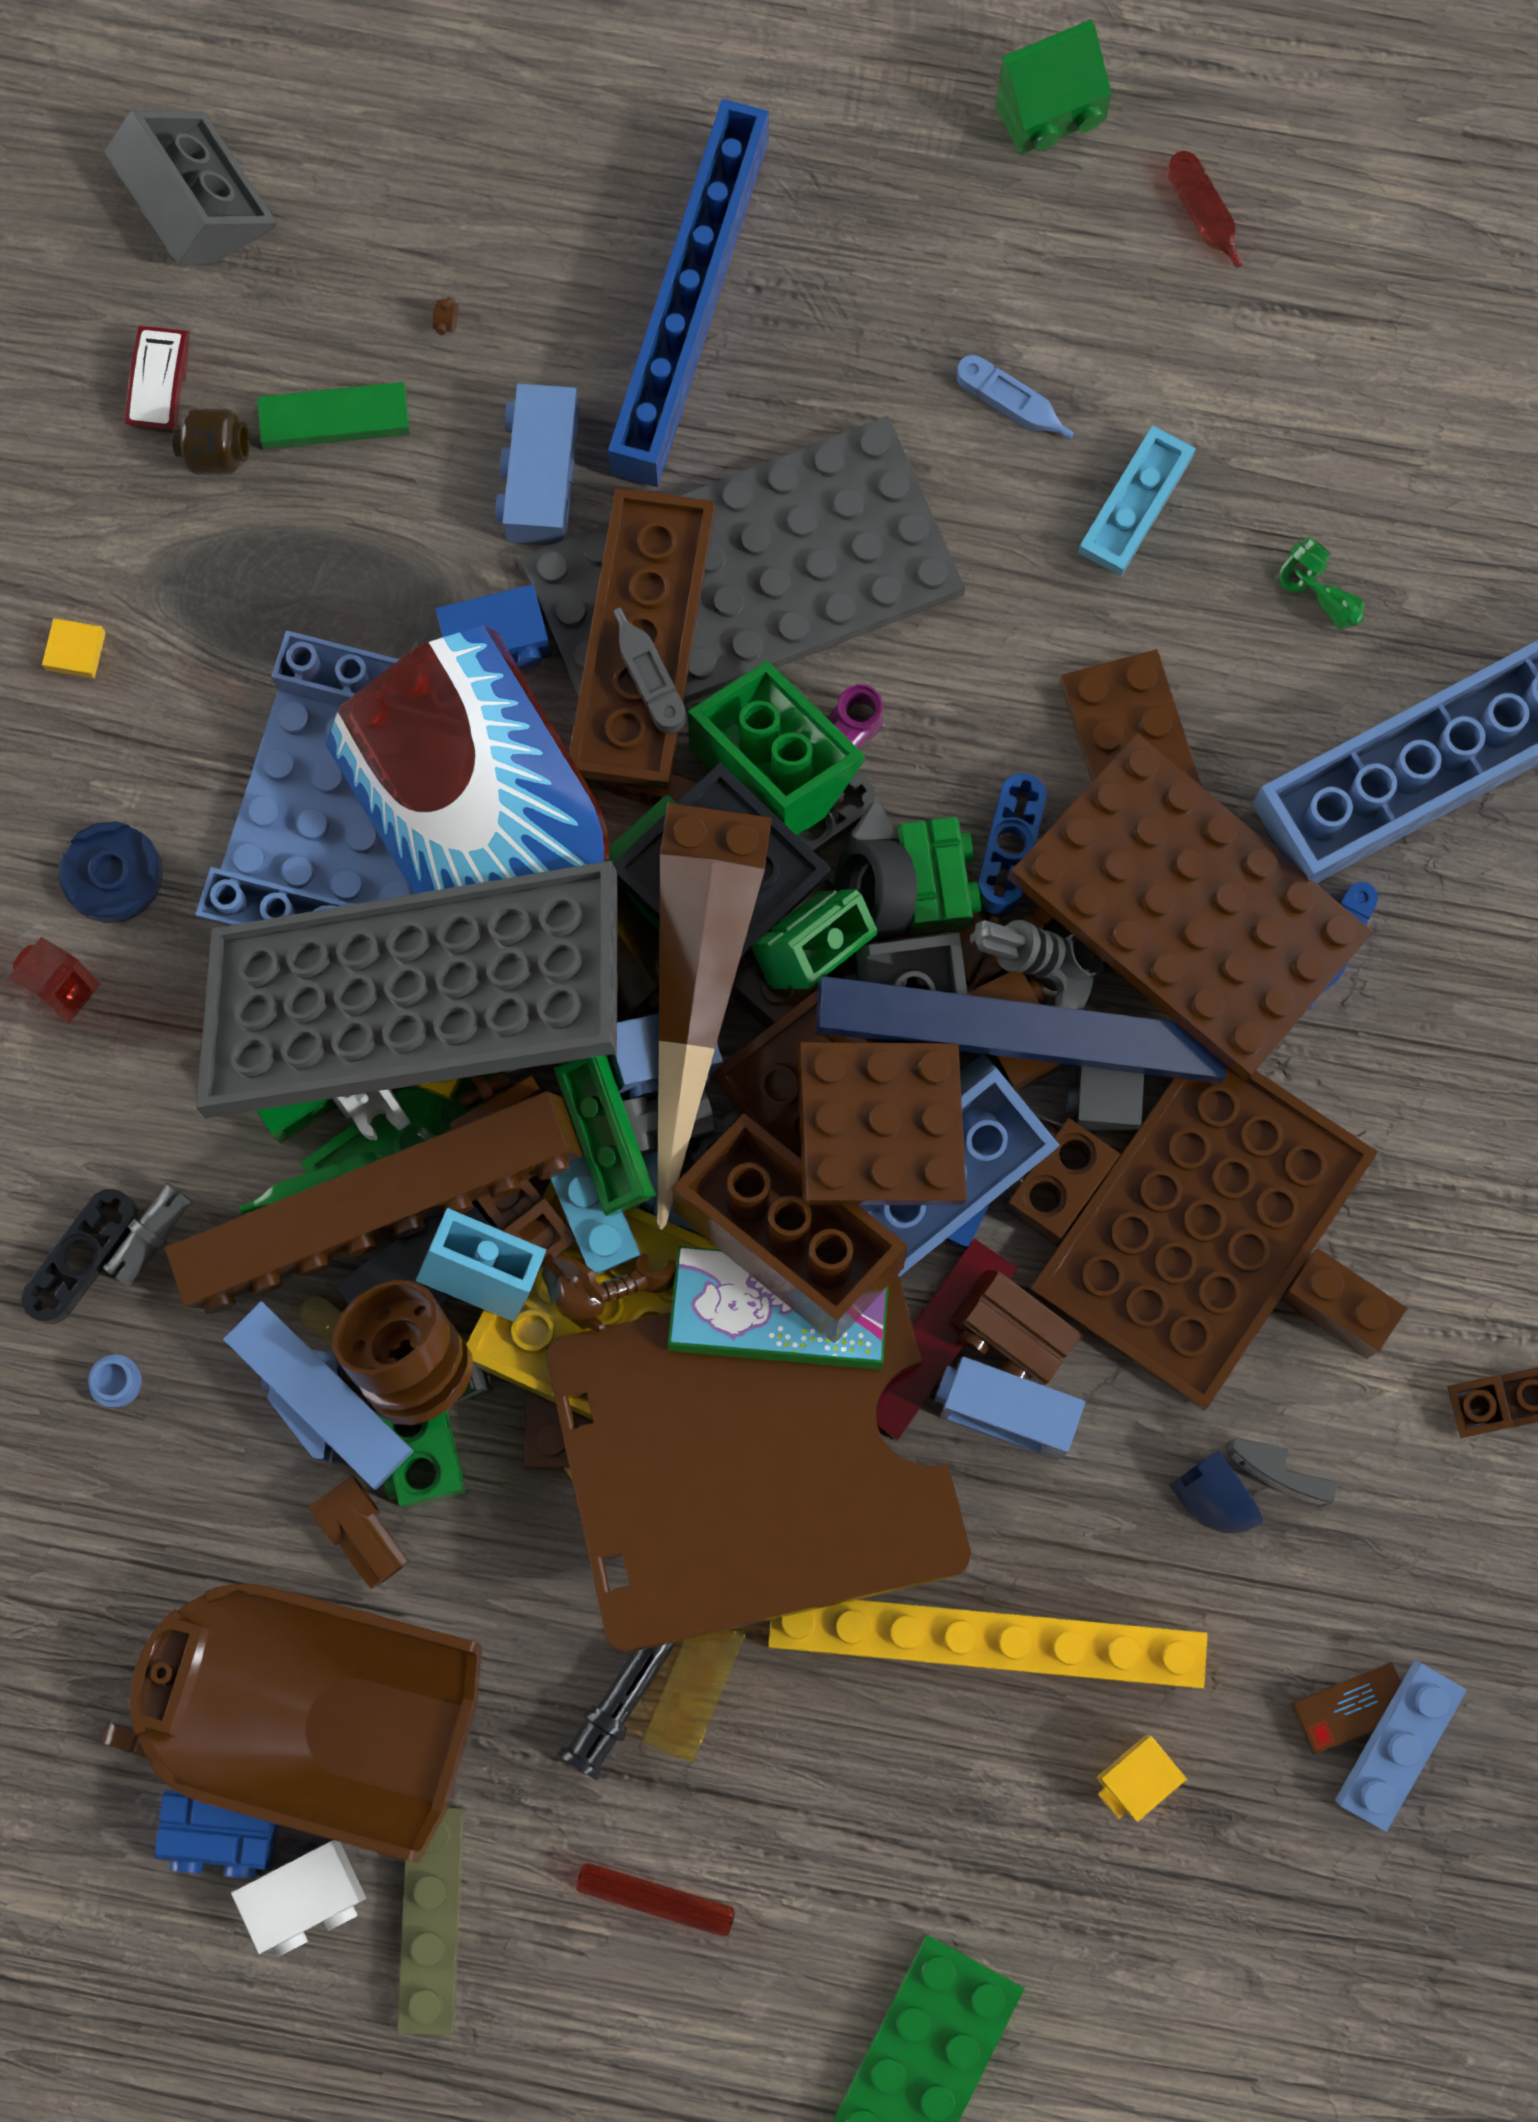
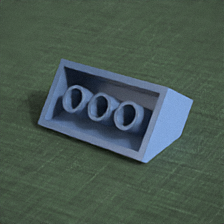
(999, 1148)

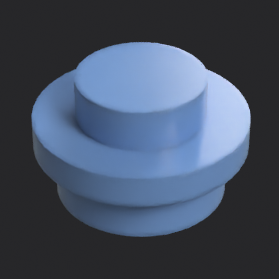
(114, 1381)

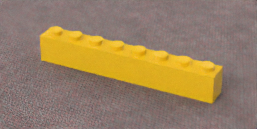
(997, 1642)

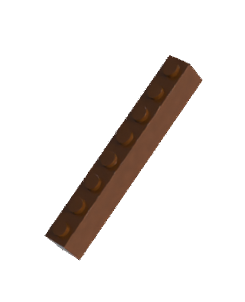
(374, 1202)

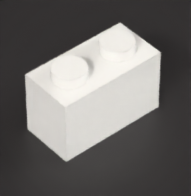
(298, 1897)

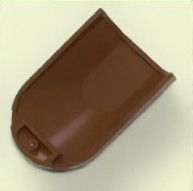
(308, 1714)

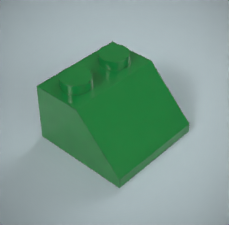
(1054, 88)

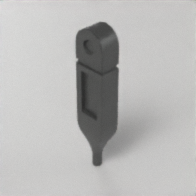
(650, 676)

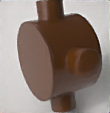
(445, 316)

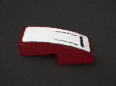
(156, 377)

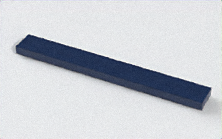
(1013, 1029)

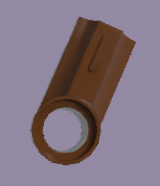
(352, 1522)

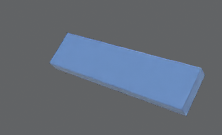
(318, 1395)

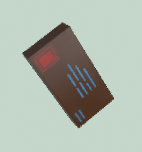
(1346, 1708)

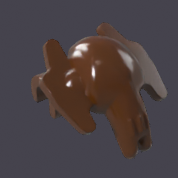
(582, 1298)

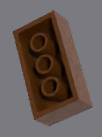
(812, 1257)

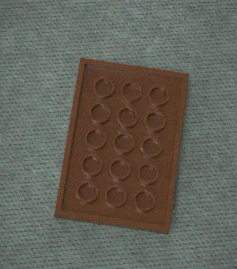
(1190, 906)
(1203, 1227)

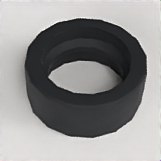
(889, 870)

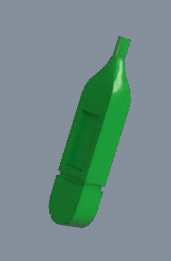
(308, 1180)

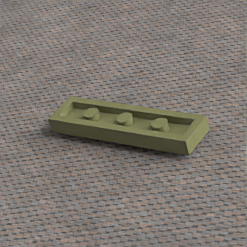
(432, 1933)

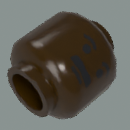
(211, 441)

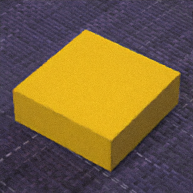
(73, 648)

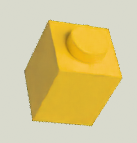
(1139, 1780)

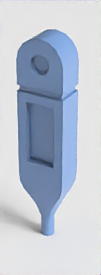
(1008, 396)

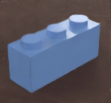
(538, 464)

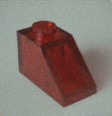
(54, 978)

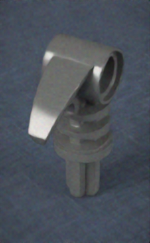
(1057, 962)

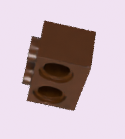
(1069, 1186)

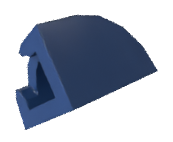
(1217, 1496)

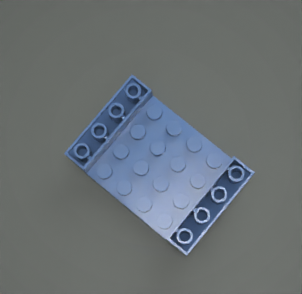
(300, 827)

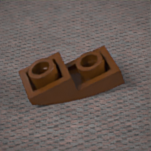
(1495, 1402)

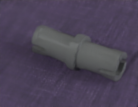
(148, 1234)

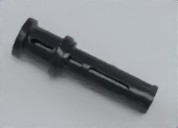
(600, 1730)

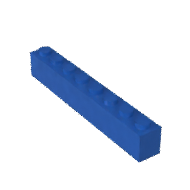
(689, 293)

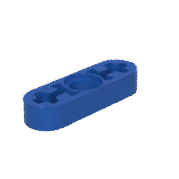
(1004, 822)

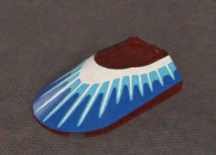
(465, 768)

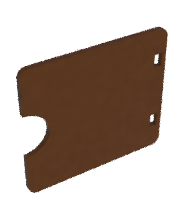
(743, 1482)

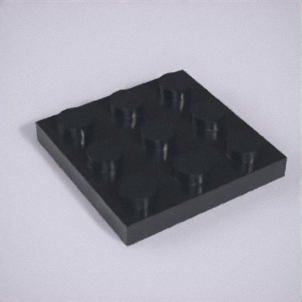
(790, 865)

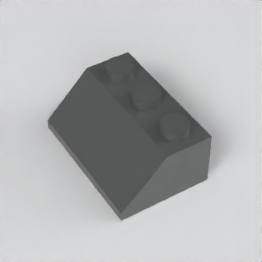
(188, 185)

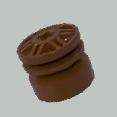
(403, 1352)

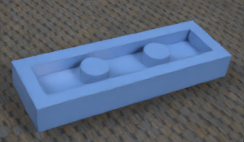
(1400, 1745)

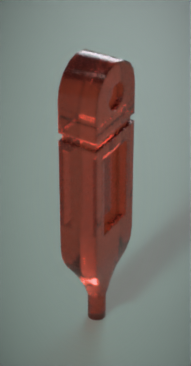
(1203, 204)

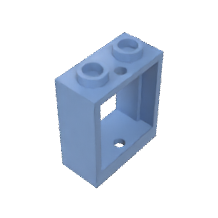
(1009, 1408)

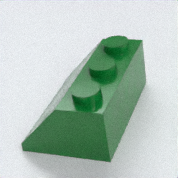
(775, 746)

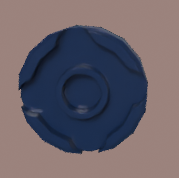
(110, 872)

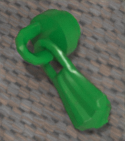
(1342, 607)

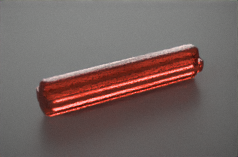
(655, 1899)

